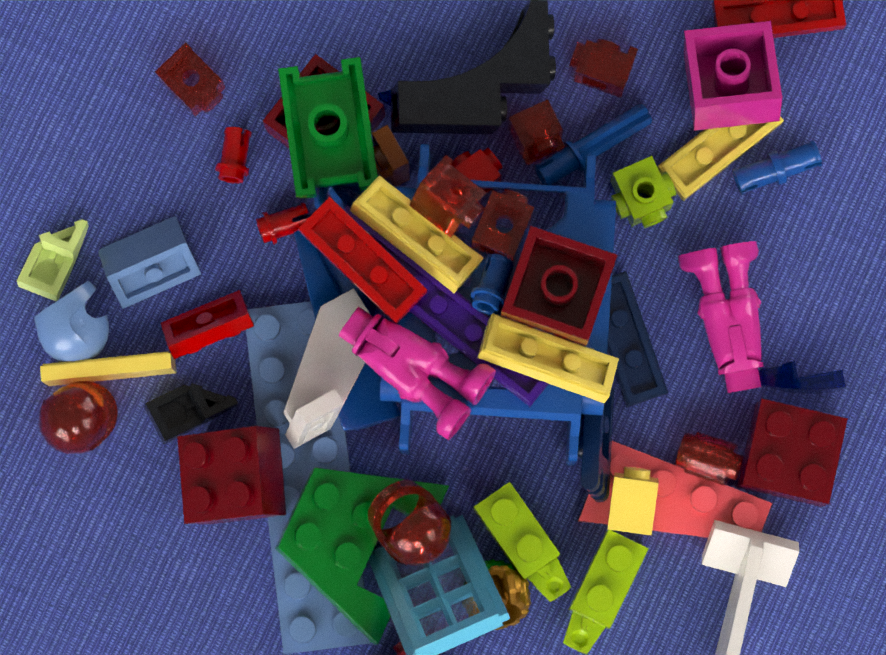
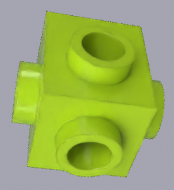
(642, 178)

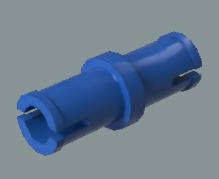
(777, 167)

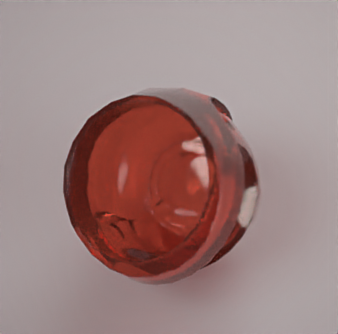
(78, 417)
(421, 534)

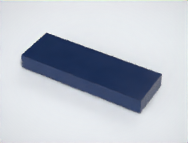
(629, 341)

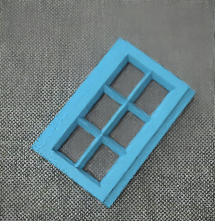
(440, 600)

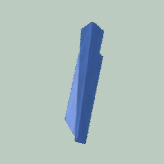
(324, 284)

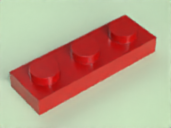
(786, 16)
(363, 260)

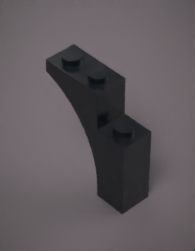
(473, 99)

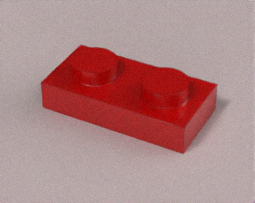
(206, 324)

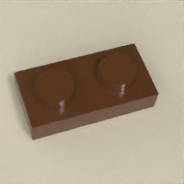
(390, 157)

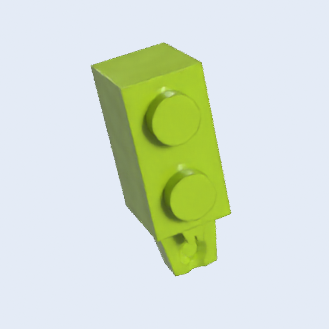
(523, 541)
(603, 590)

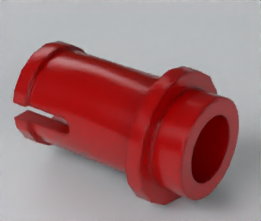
(234, 155)
(280, 223)

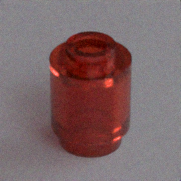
(709, 458)

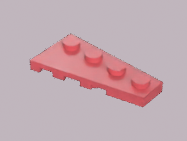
(683, 501)

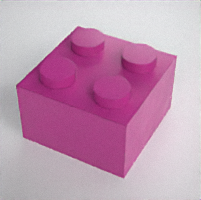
(732, 75)

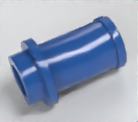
(489, 294)

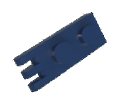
(595, 451)

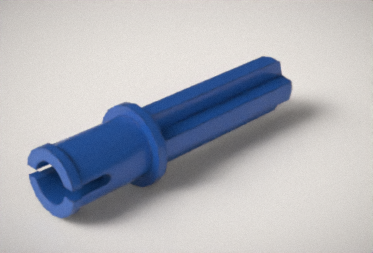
(600, 140)

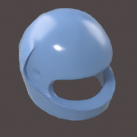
(68, 330)

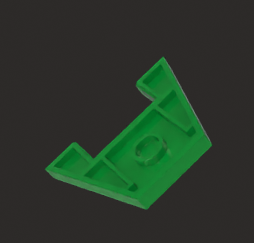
(333, 540)

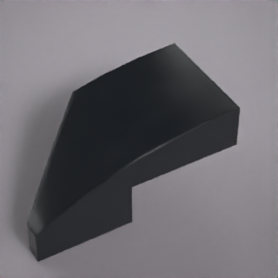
(186, 410)

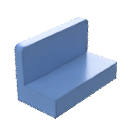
(148, 262)

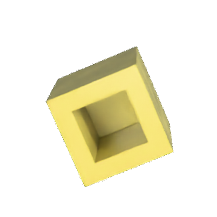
(633, 501)

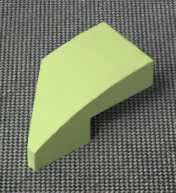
(52, 261)

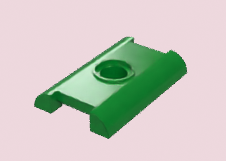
(333, 158)

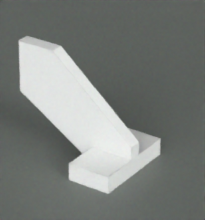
(324, 372)
(752, 558)

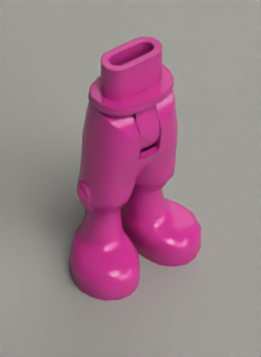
(731, 322)
(408, 360)

